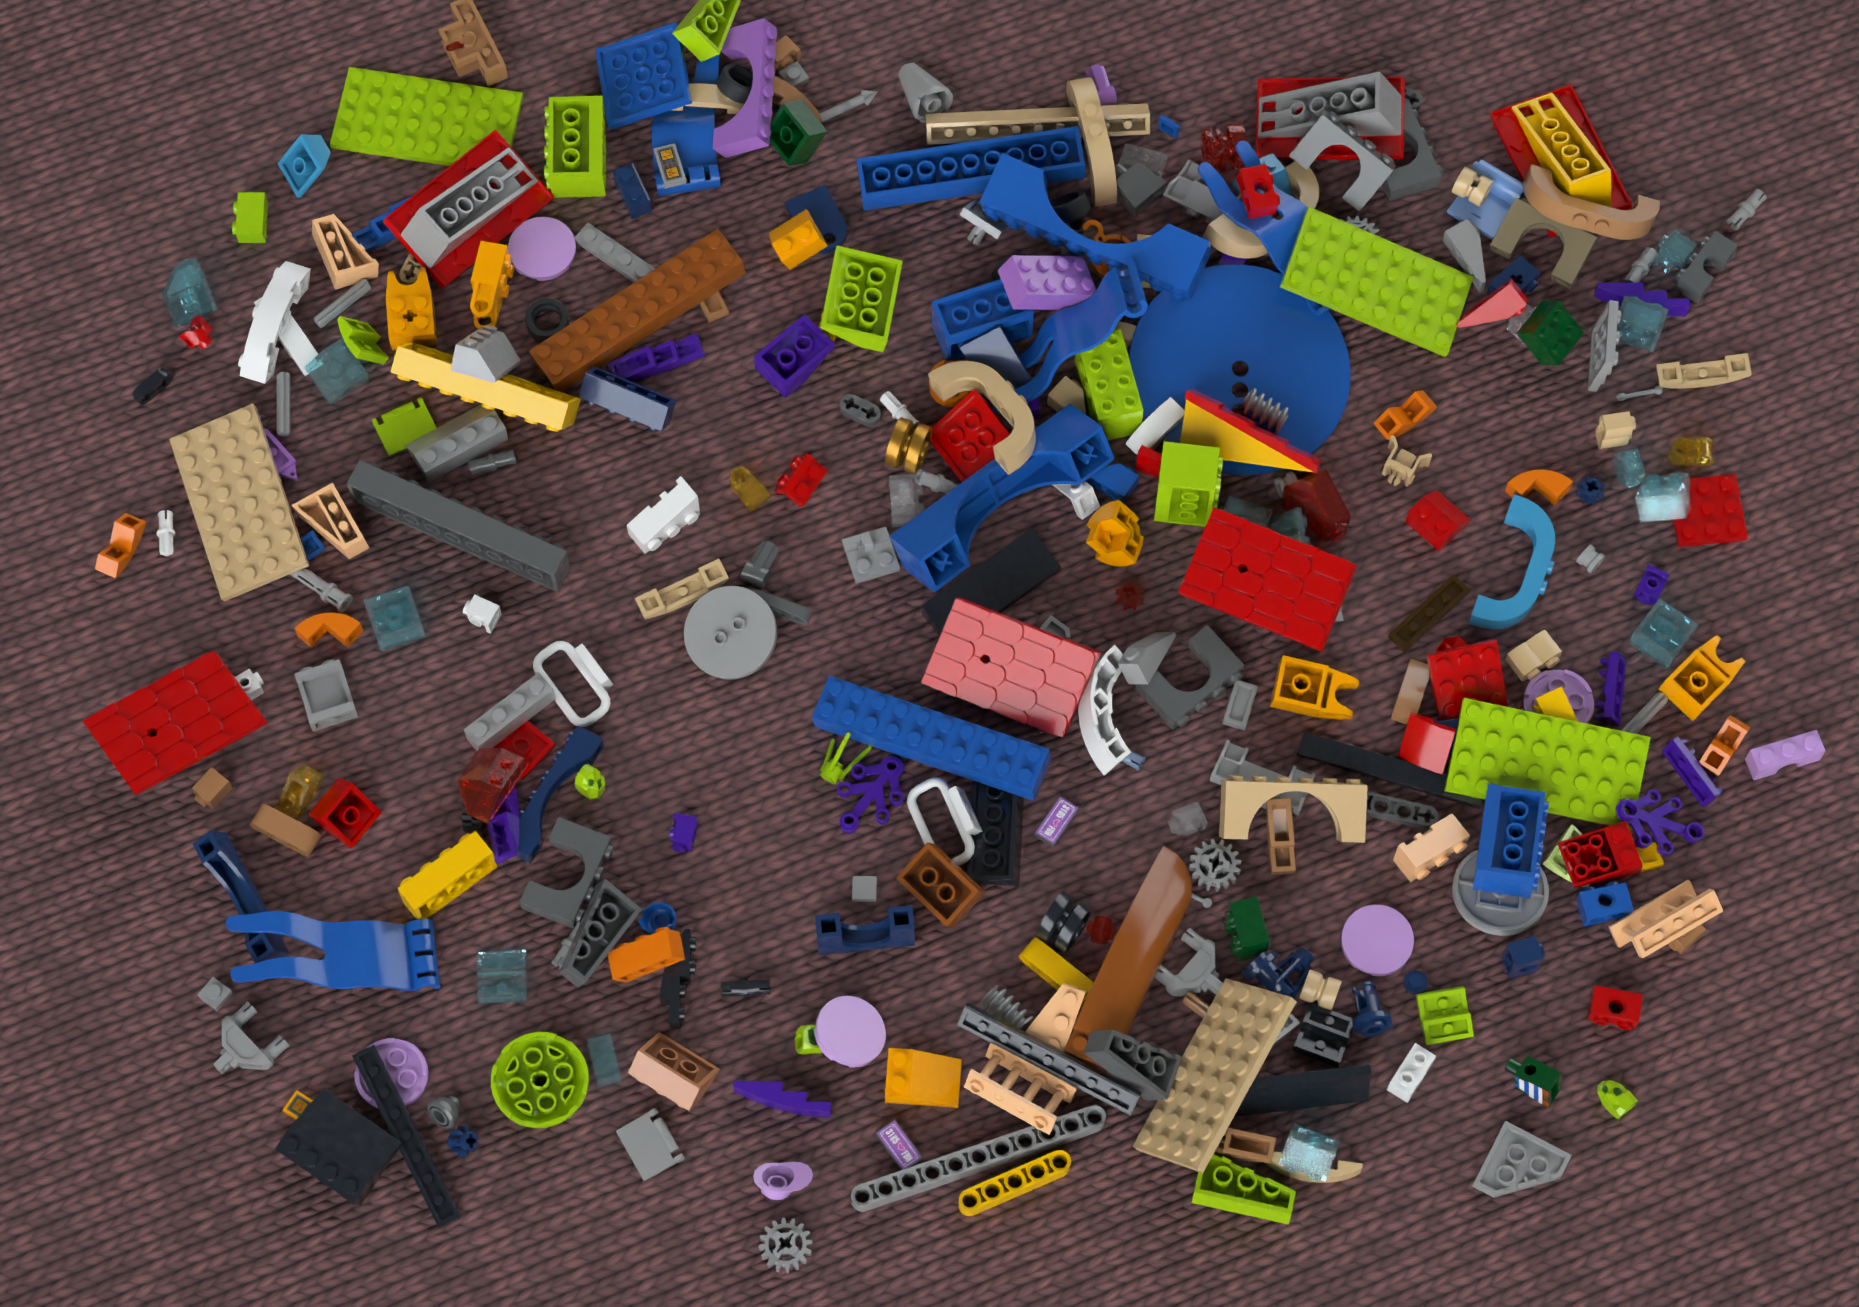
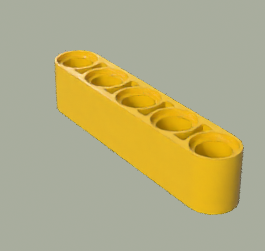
(1052, 966)
(1021, 1173)

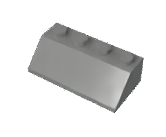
(485, 355)
(457, 442)

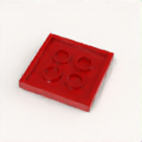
(968, 435)
(1713, 513)
(1466, 673)

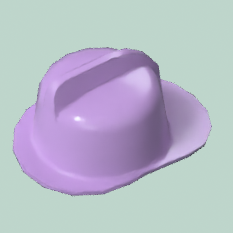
(781, 1179)

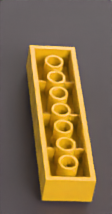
(508, 394)

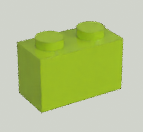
(251, 217)

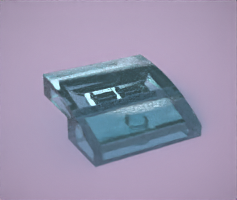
(502, 976)

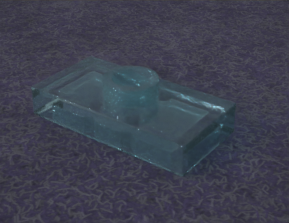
(604, 1060)

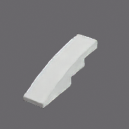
(296, 344)

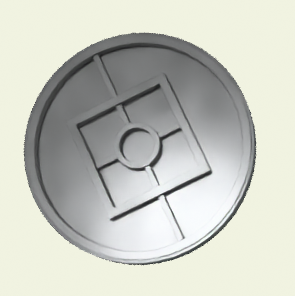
(730, 632)
(1493, 911)

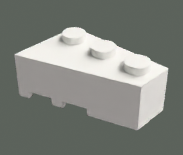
(665, 518)

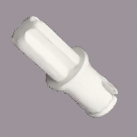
(896, 408)
(166, 533)

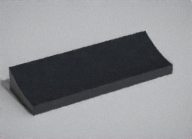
(997, 580)
(999, 844)
(1306, 1090)

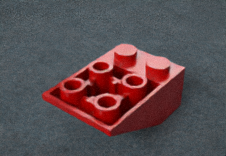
(1601, 855)

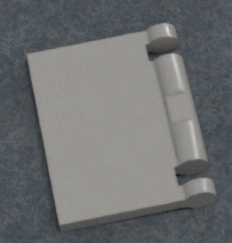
(649, 1145)

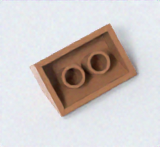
(673, 1071)

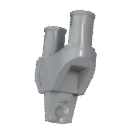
(1199, 972)
(240, 1050)

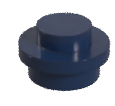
(1415, 982)

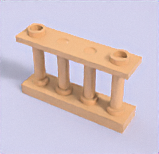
(1665, 918)
(1013, 1103)

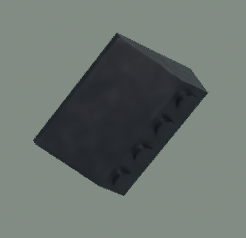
(339, 1147)

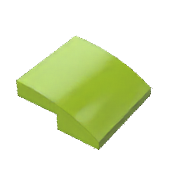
(361, 340)
(1444, 1015)

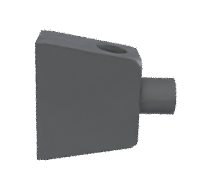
(1138, 187)

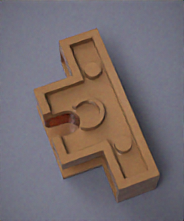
(471, 44)

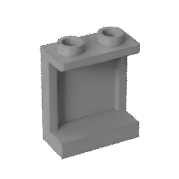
(326, 694)

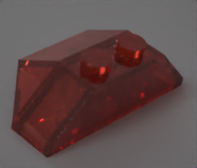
(490, 780)

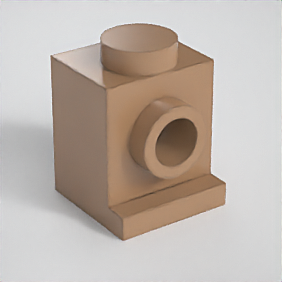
(786, 53)

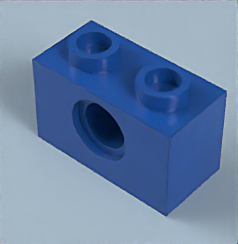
(1593, 912)

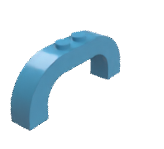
(1506, 613)

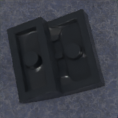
(1323, 1035)

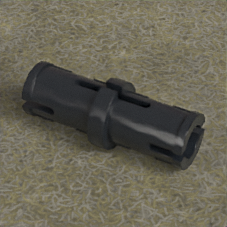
(745, 988)

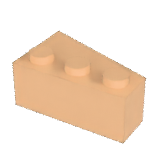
(341, 253)
(332, 520)
(1431, 848)
(1059, 1016)

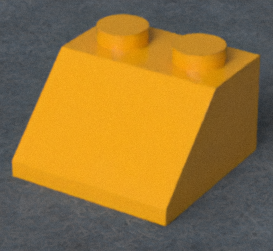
(797, 240)

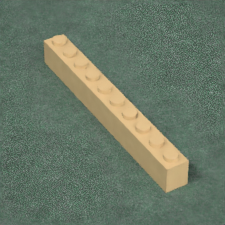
(984, 125)

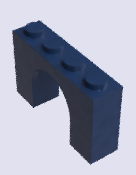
(892, 932)

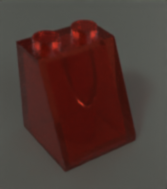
(1320, 503)

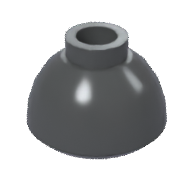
(444, 1111)

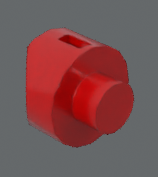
(197, 333)

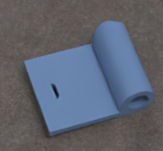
(1496, 205)

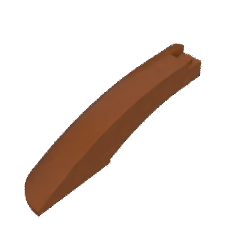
(1135, 953)

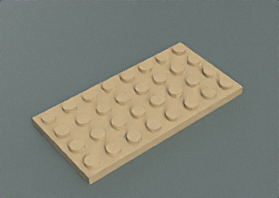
(239, 502)
(1215, 1074)

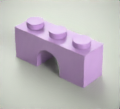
(1771, 757)

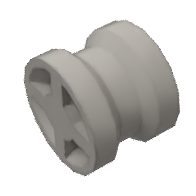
(1281, 482)
(1590, 559)

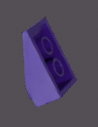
(793, 355)

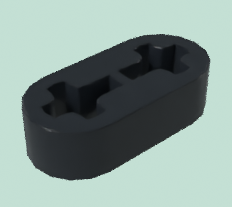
(152, 386)

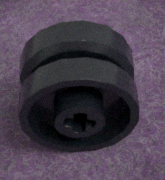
(1064, 921)

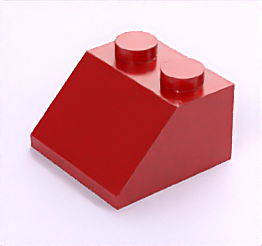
(1436, 519)
(345, 812)

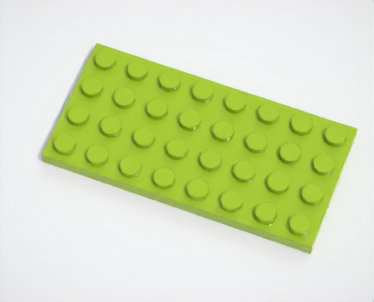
(420, 116)
(1376, 281)
(1574, 762)

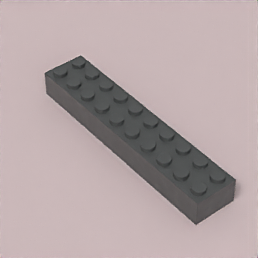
(459, 525)

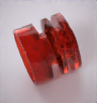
(1220, 148)

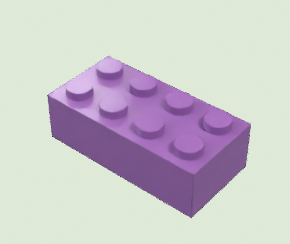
(1046, 281)

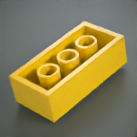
(447, 876)

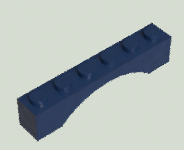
(580, 749)
(224, 863)

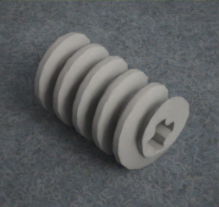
(1264, 410)
(1003, 1009)

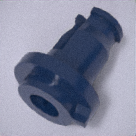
(1267, 972)
(1370, 1018)

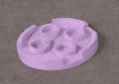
(542, 248)
(1575, 687)
(1377, 940)
(850, 1031)
(405, 1066)

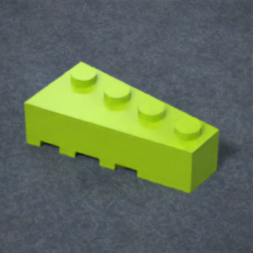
(707, 27)
(1242, 1191)

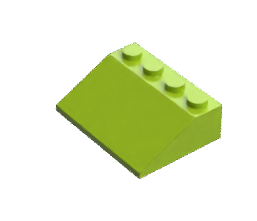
(861, 297)

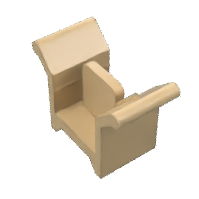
(1402, 465)

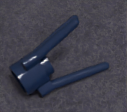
(1298, 962)

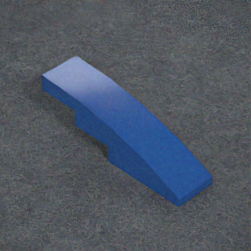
(377, 232)

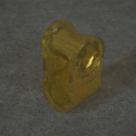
(1696, 452)
(750, 490)

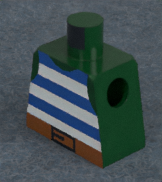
(1535, 1079)

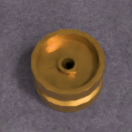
(908, 445)

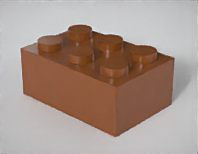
(940, 885)

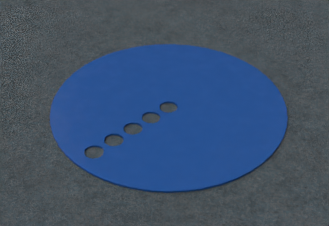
(1248, 319)

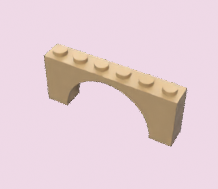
(1244, 797)

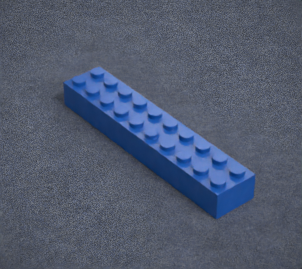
(965, 167)
(932, 738)

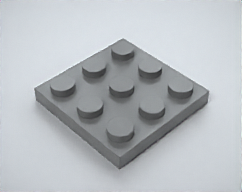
(1603, 345)

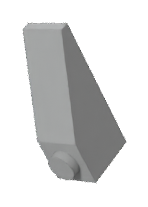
(1465, 246)
(1144, 657)

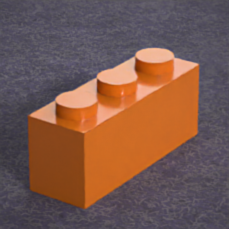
(646, 955)

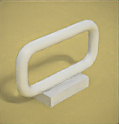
(589, 669)
(959, 808)

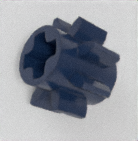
(1590, 483)
(462, 1141)

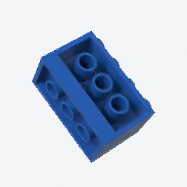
(975, 312)
(1511, 841)

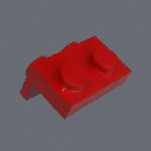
(801, 479)

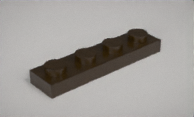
(1429, 613)

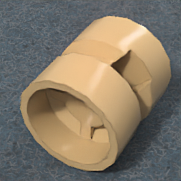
(1472, 186)
(1320, 989)

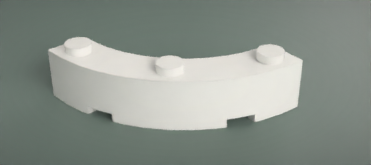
(271, 320)
(1095, 713)

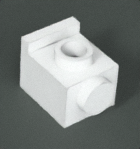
(482, 612)
(254, 687)

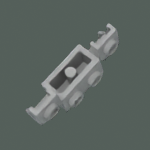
(1193, 195)
(1233, 763)

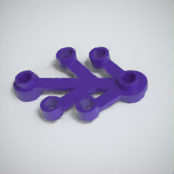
(872, 790)
(1656, 822)

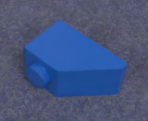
(1115, 481)

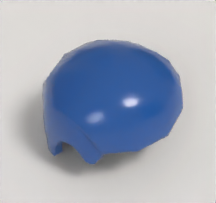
(658, 916)

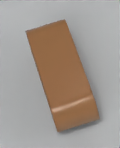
(285, 830)

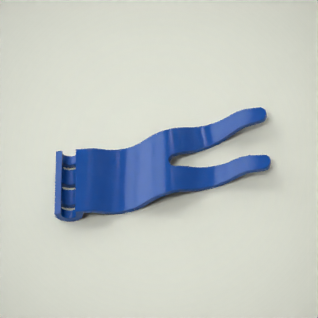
(693, 136)
(1276, 235)
(1083, 326)
(355, 952)

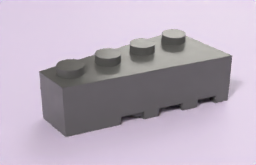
(599, 930)
(1134, 1062)

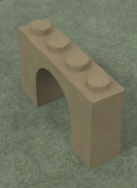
(1524, 218)

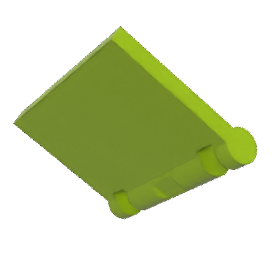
(403, 426)

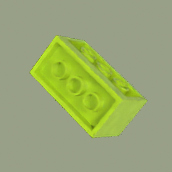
(575, 146)
(1110, 387)
(1188, 483)

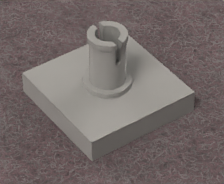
(974, 213)

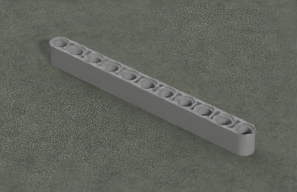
(970, 1167)

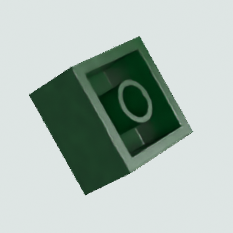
(796, 132)
(1550, 332)
(1247, 929)

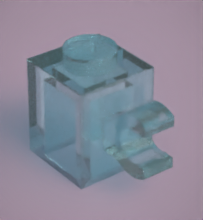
(1674, 251)
(1628, 468)

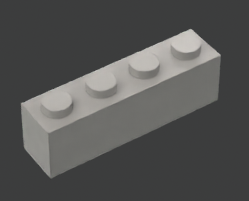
(510, 713)

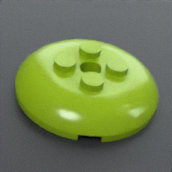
(536, 1057)

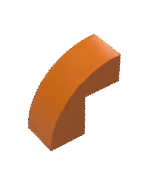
(1402, 419)
(1548, 483)
(123, 544)
(338, 625)
(1724, 745)

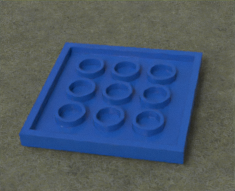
(643, 76)

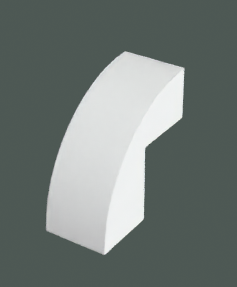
(1156, 426)

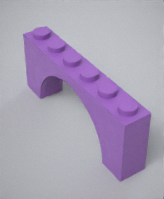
(752, 124)

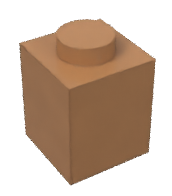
(211, 789)

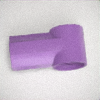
(1105, 92)

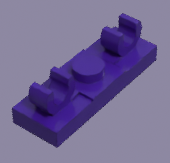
(1612, 688)
(1691, 771)

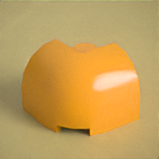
(1115, 534)

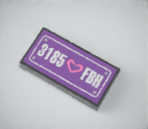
(1056, 821)
(898, 1145)

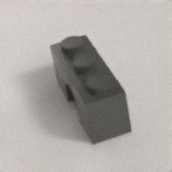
(1715, 252)

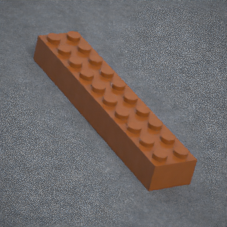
(637, 311)

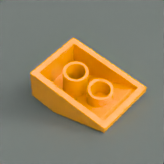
(922, 1078)

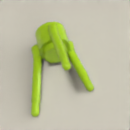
(832, 769)

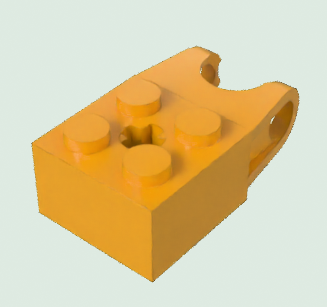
(490, 281)
(410, 311)
(1700, 679)
(1318, 690)

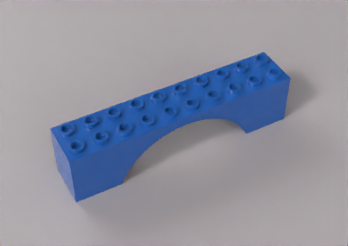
(1165, 260)
(938, 540)

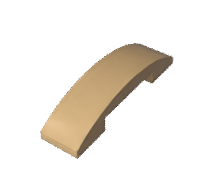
(710, 96)
(1705, 373)
(682, 592)
(1344, 1170)

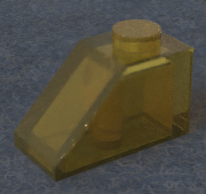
(299, 791)

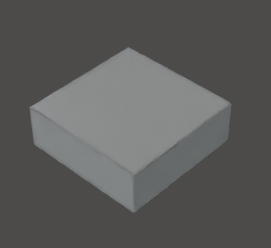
(864, 888)

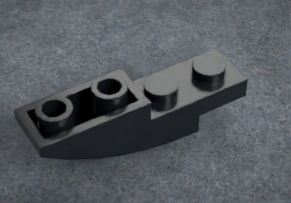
(671, 987)

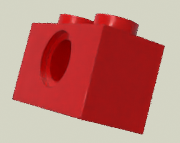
(1258, 203)
(1627, 1002)

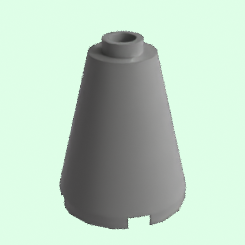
(923, 91)

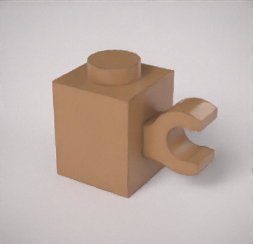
(1688, 939)

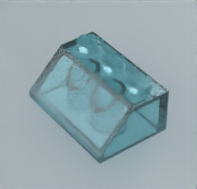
(188, 293)

